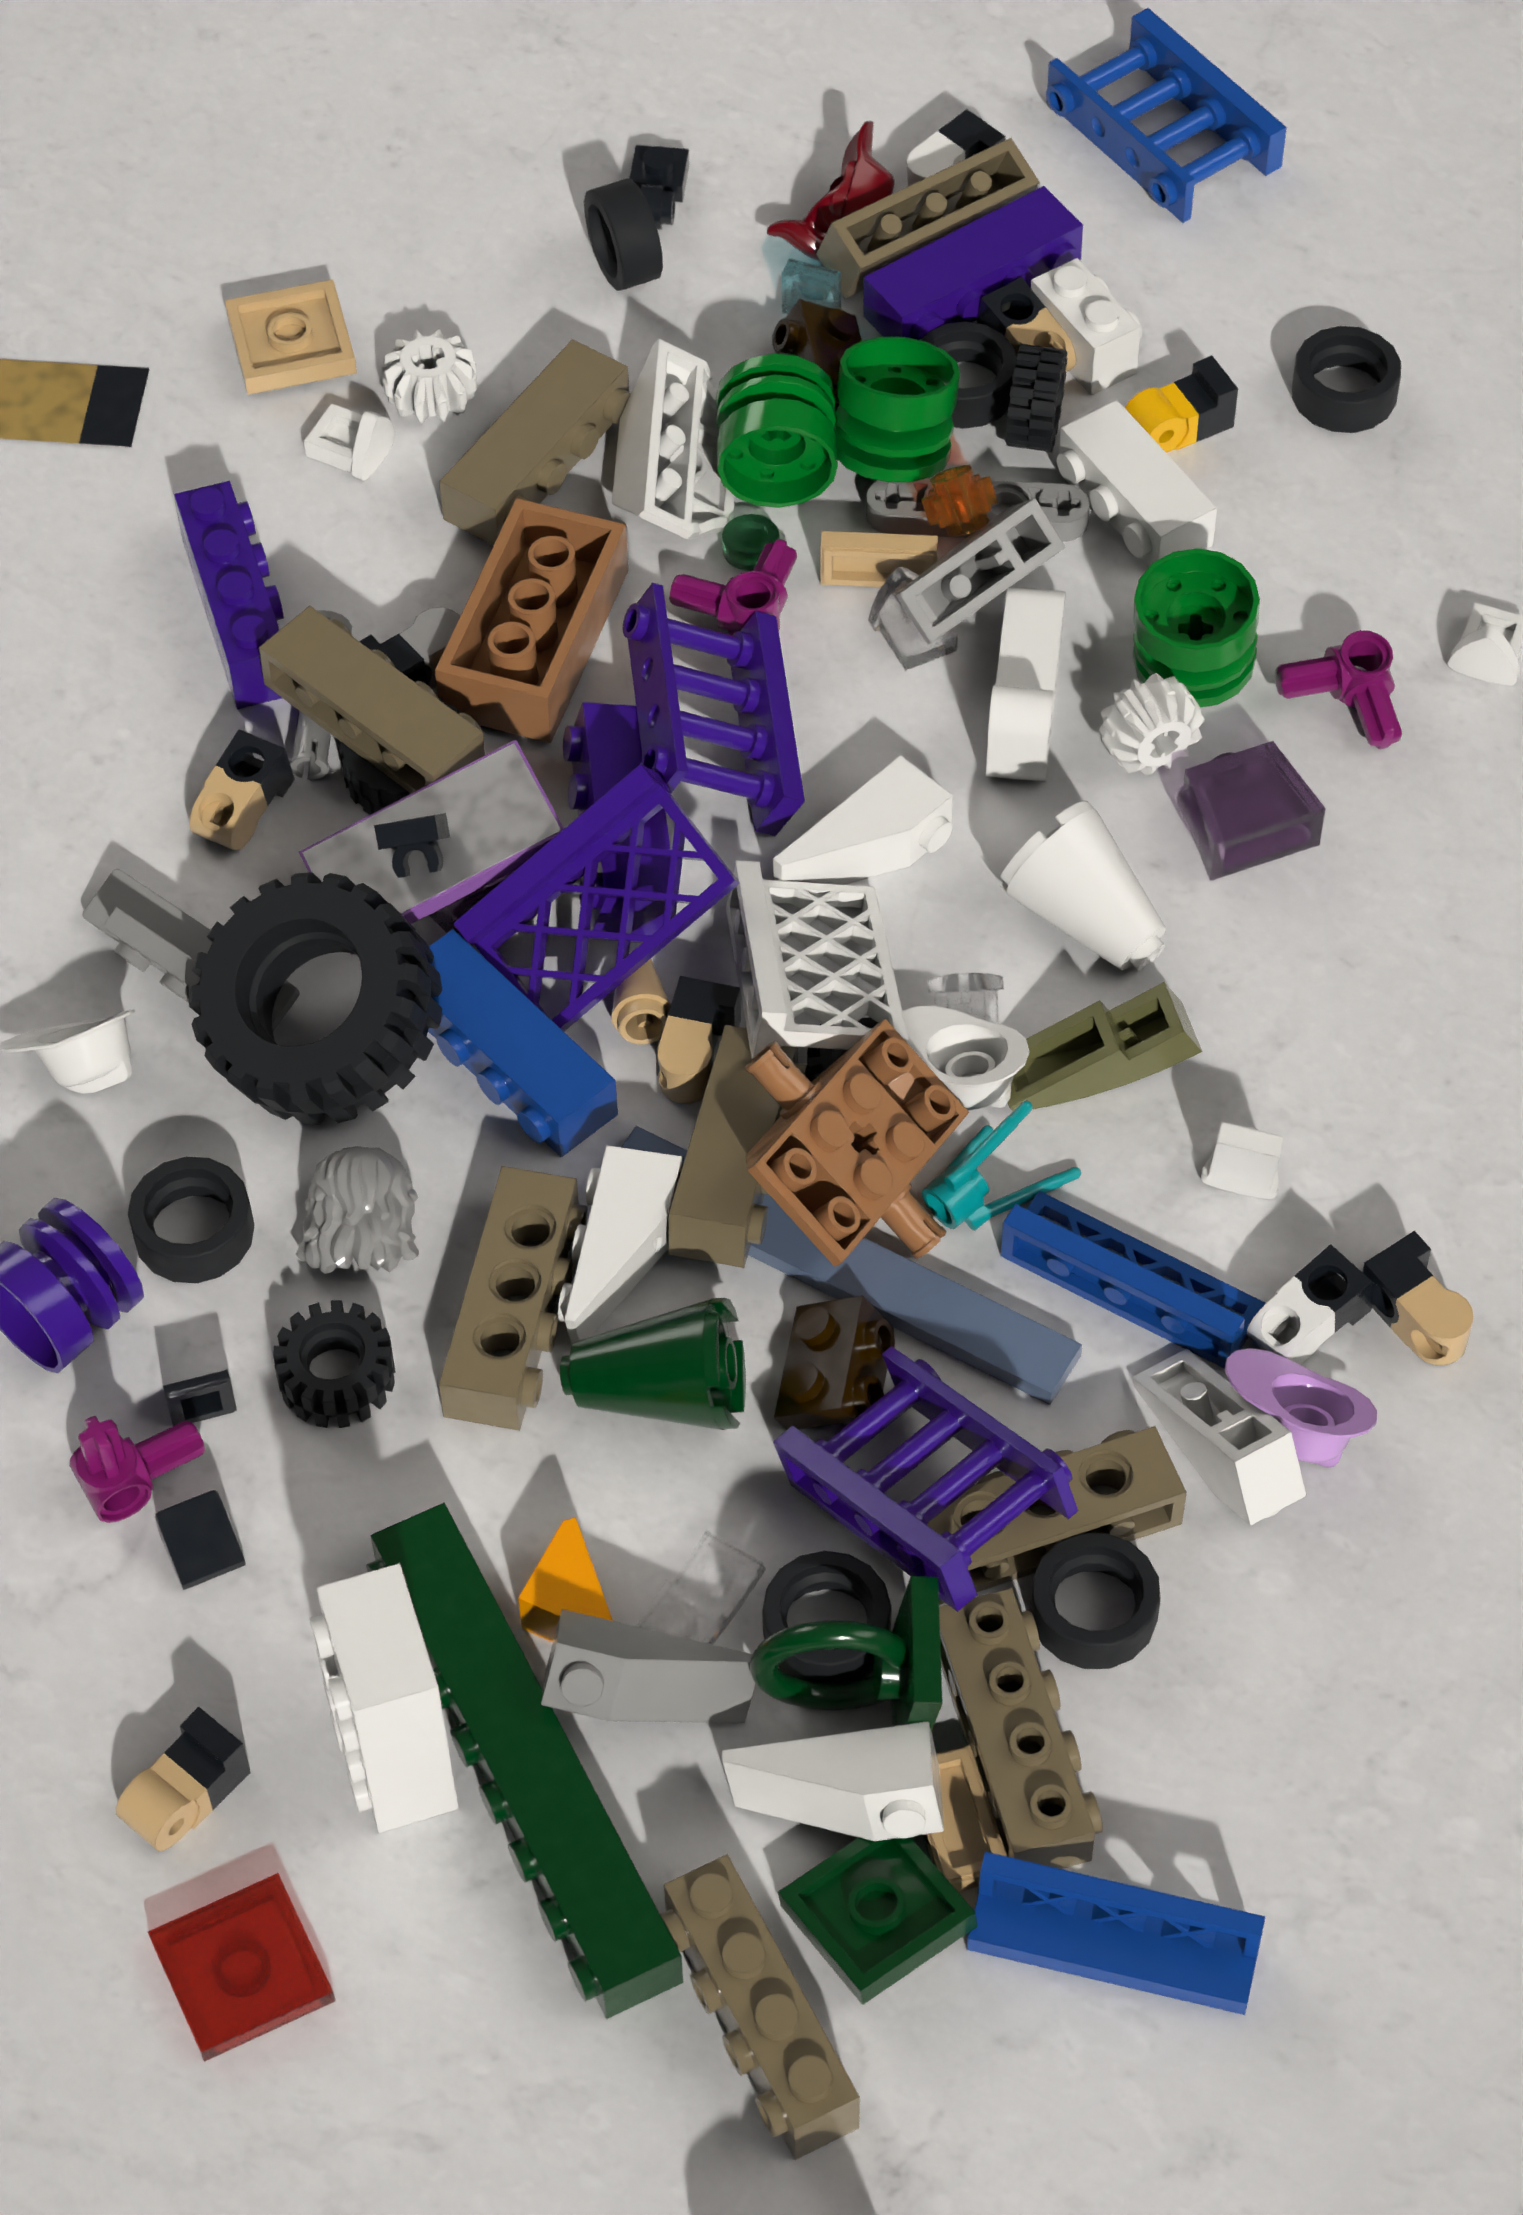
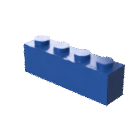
(517, 1051)

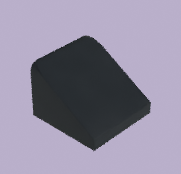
(200, 1398)
(199, 1539)

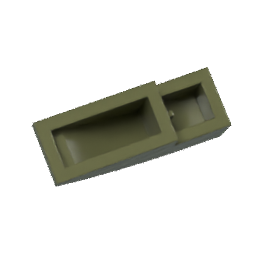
(1105, 1049)

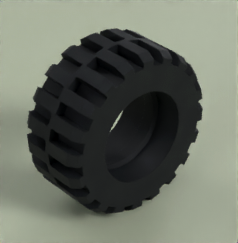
(259, 953)

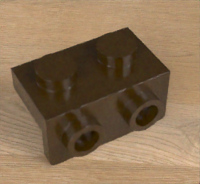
(817, 335)
(833, 1363)

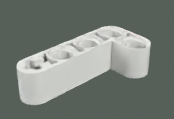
(1025, 684)

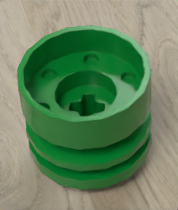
(896, 409)
(776, 430)
(1197, 623)

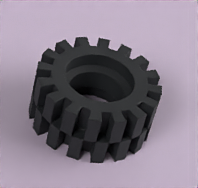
(1036, 397)
(330, 1332)

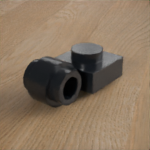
(661, 178)

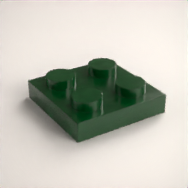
(877, 1912)

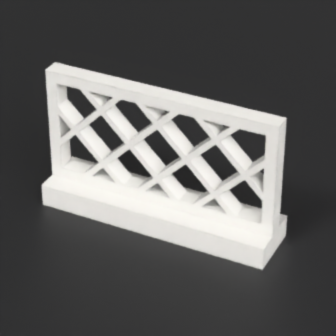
(767, 963)

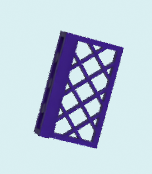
(576, 854)

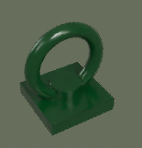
(903, 1665)

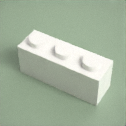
(1135, 484)

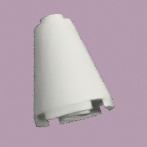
(1086, 889)

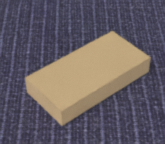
(872, 557)
(967, 1821)

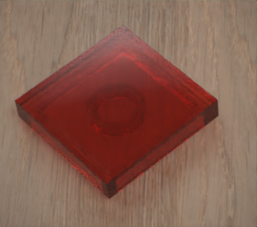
(241, 1967)

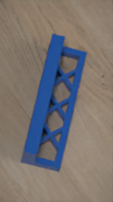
(1122, 1285)
(1116, 1933)

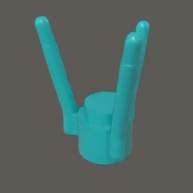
(960, 1189)

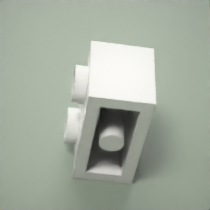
(1098, 325)

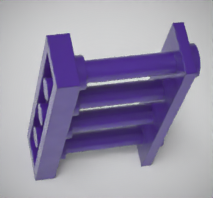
(757, 694)
(901, 1528)

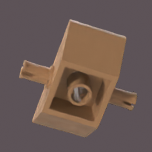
(854, 1142)

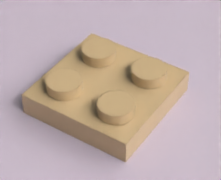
(290, 337)

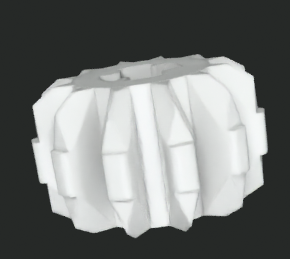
(429, 376)
(1151, 724)

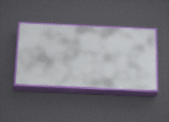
(494, 825)

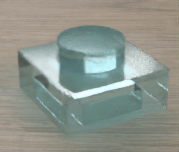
(811, 284)

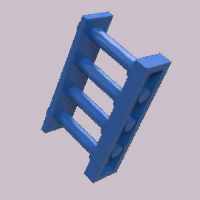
(1182, 75)

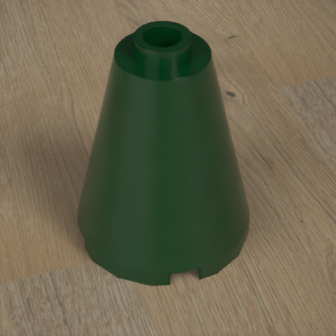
(663, 1368)

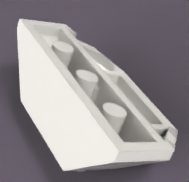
(670, 447)

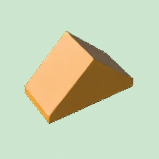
(561, 1581)

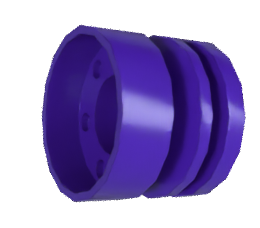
(62, 1283)

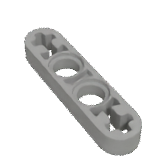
(912, 522)

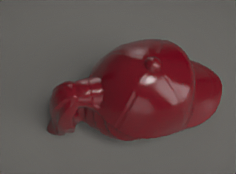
(860, 185)

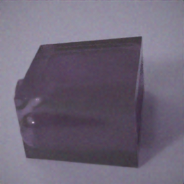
(1248, 810)

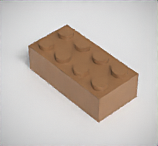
(533, 619)

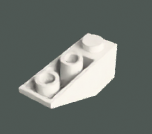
(622, 1235)

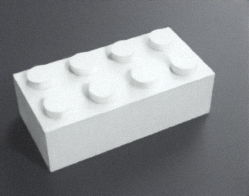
(384, 1699)

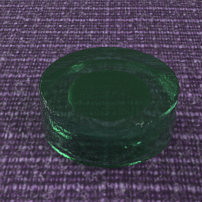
(746, 538)

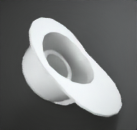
(967, 1053)
(81, 1054)

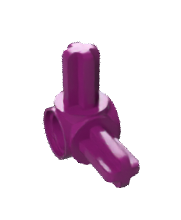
(742, 595)
(1360, 689)
(120, 1474)

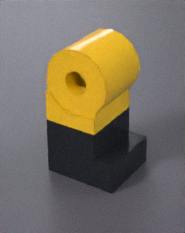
(1188, 407)

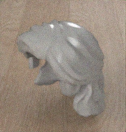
(360, 1211)

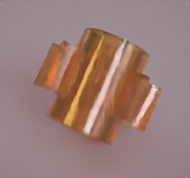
(959, 500)

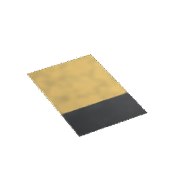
(70, 402)

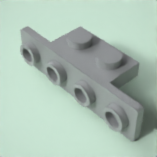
(159, 935)

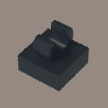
(411, 836)

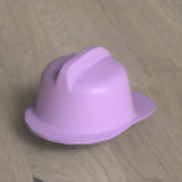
(1313, 1407)

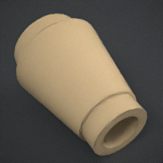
(640, 1006)

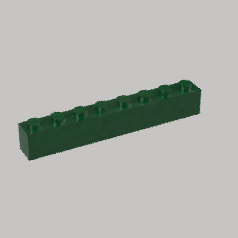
(530, 1771)

